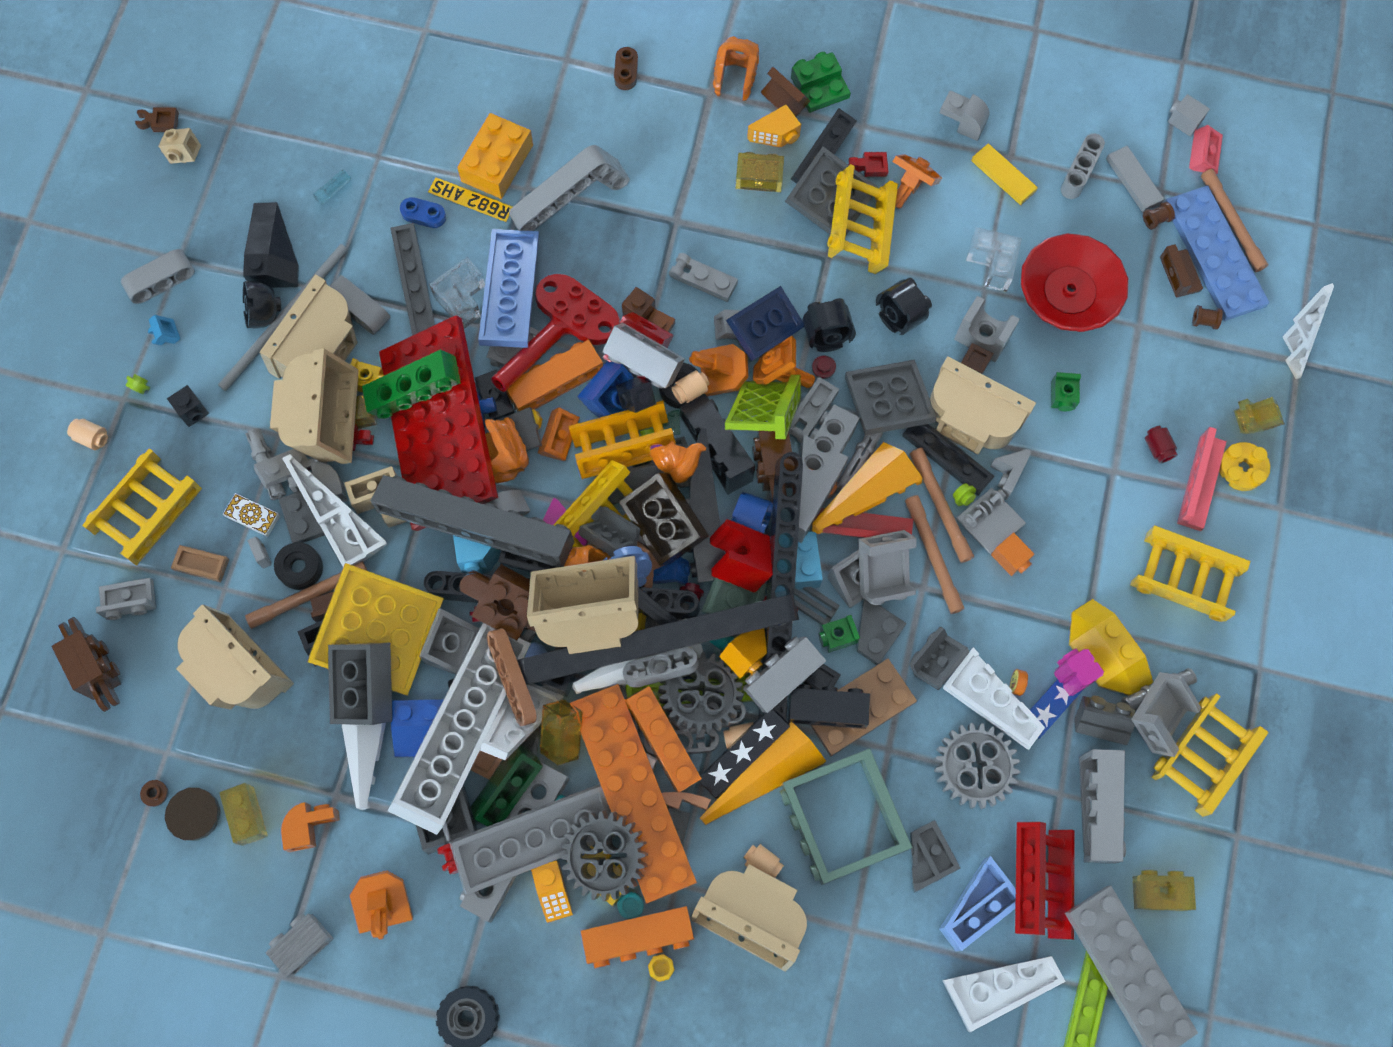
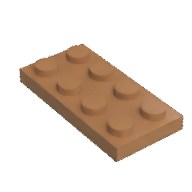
(887, 699)

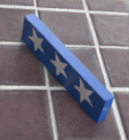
(1052, 705)

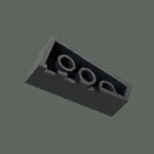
(727, 456)

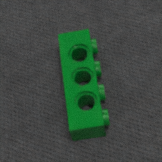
(411, 384)

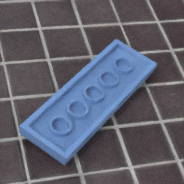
(1217, 253)
(509, 289)

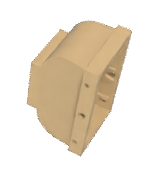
(320, 323)
(314, 406)
(972, 412)
(586, 607)
(223, 664)
(758, 910)

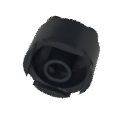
(903, 306)
(828, 325)

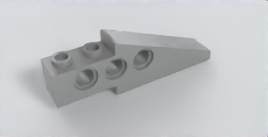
(826, 465)

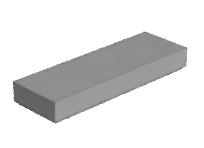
(1135, 178)

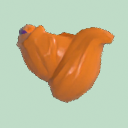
(677, 460)

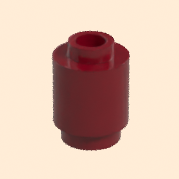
(1161, 444)

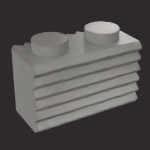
(299, 944)

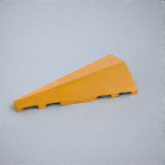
(881, 475)
(784, 760)

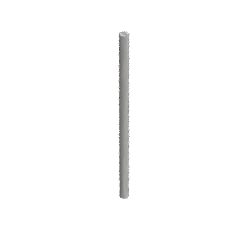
(261, 341)

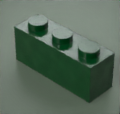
(506, 787)

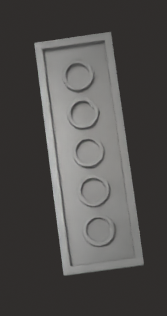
(523, 840)
(1130, 971)

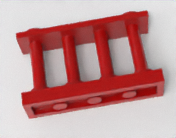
(1031, 877)

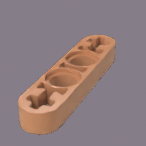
(511, 677)

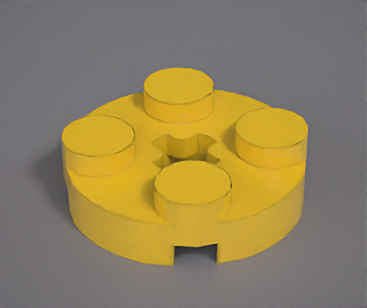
(1258, 464)

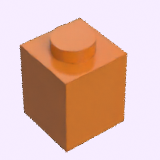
(1013, 555)

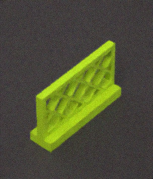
(785, 403)

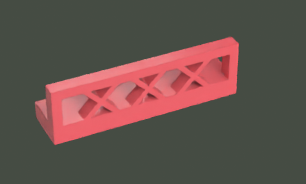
(1202, 481)

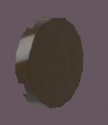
(192, 814)

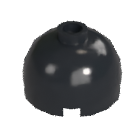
(259, 304)

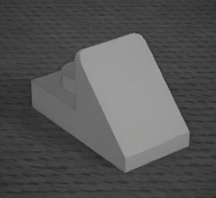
(1012, 467)

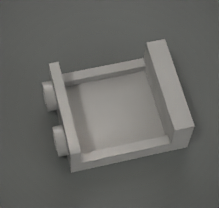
(885, 567)
(1162, 712)

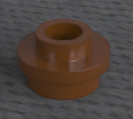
(162, 793)

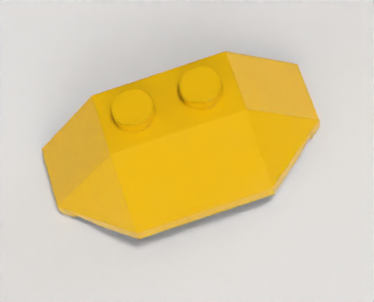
(1111, 646)

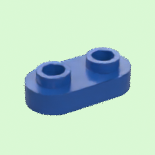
(421, 212)

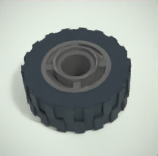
(450, 1017)

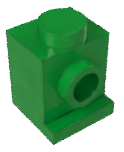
(1065, 382)
(833, 642)

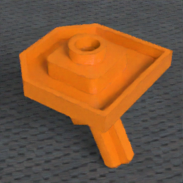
(916, 172)
(780, 364)
(723, 366)
(380, 902)

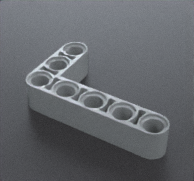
(566, 184)

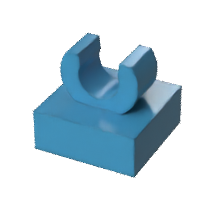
(163, 330)

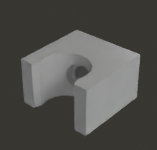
(979, 321)

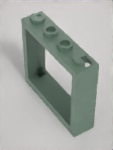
(883, 800)

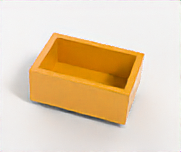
(495, 155)

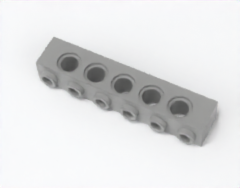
(487, 906)

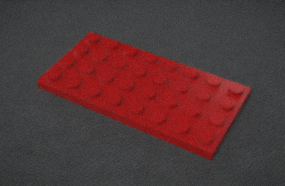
(443, 437)

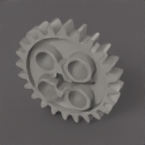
(1000, 764)

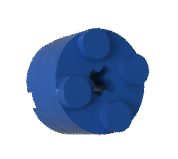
(753, 512)

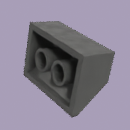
(360, 683)

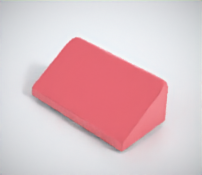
(1206, 149)

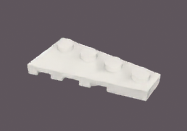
(987, 695)
(506, 734)
(996, 991)

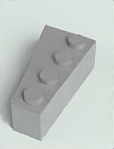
(1102, 805)

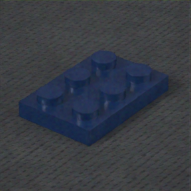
(765, 323)

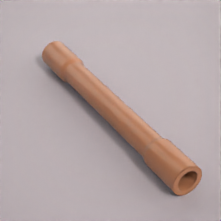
(1251, 250)
(958, 540)
(949, 590)
(269, 612)

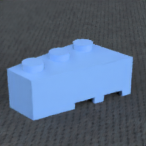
(980, 906)

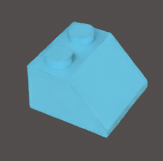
(475, 556)

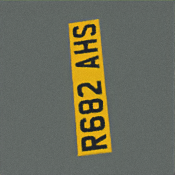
(470, 199)

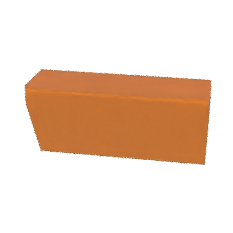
(557, 435)

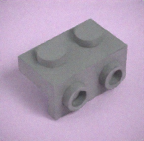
(126, 598)

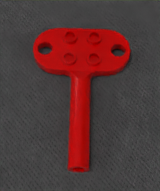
(572, 311)

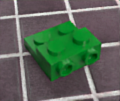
(820, 81)

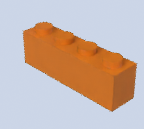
(555, 377)
(662, 739)
(637, 935)

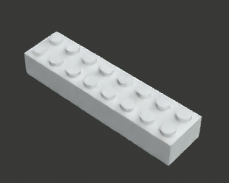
(454, 737)

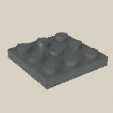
(817, 188)
(890, 397)

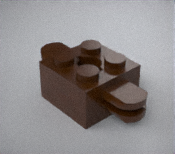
(766, 453)
(503, 589)
(87, 664)

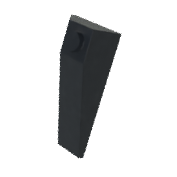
(269, 249)

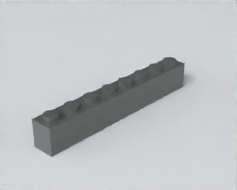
(473, 520)

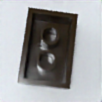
(664, 519)

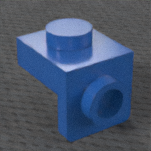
(675, 572)

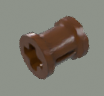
(1158, 215)
(1207, 317)

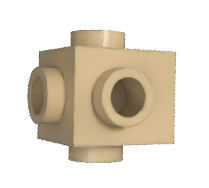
(179, 145)

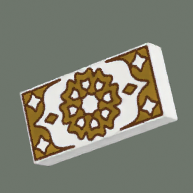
(251, 515)

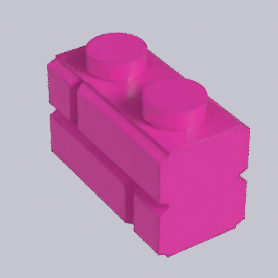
(1077, 671)

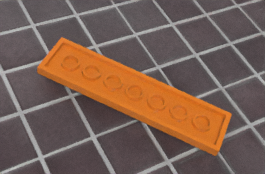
(633, 790)

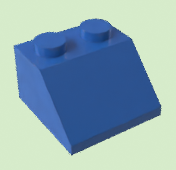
(601, 393)
(411, 723)

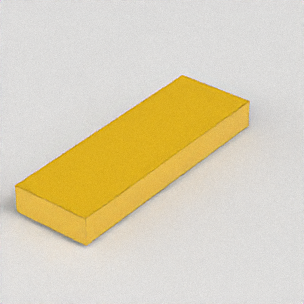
(1004, 174)

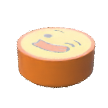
(1019, 682)

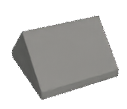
(846, 579)
(448, 642)

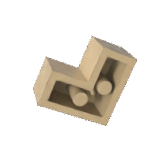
(362, 489)

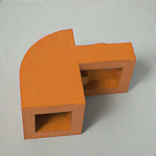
(299, 825)

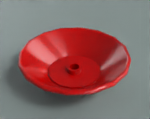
(1077, 264)

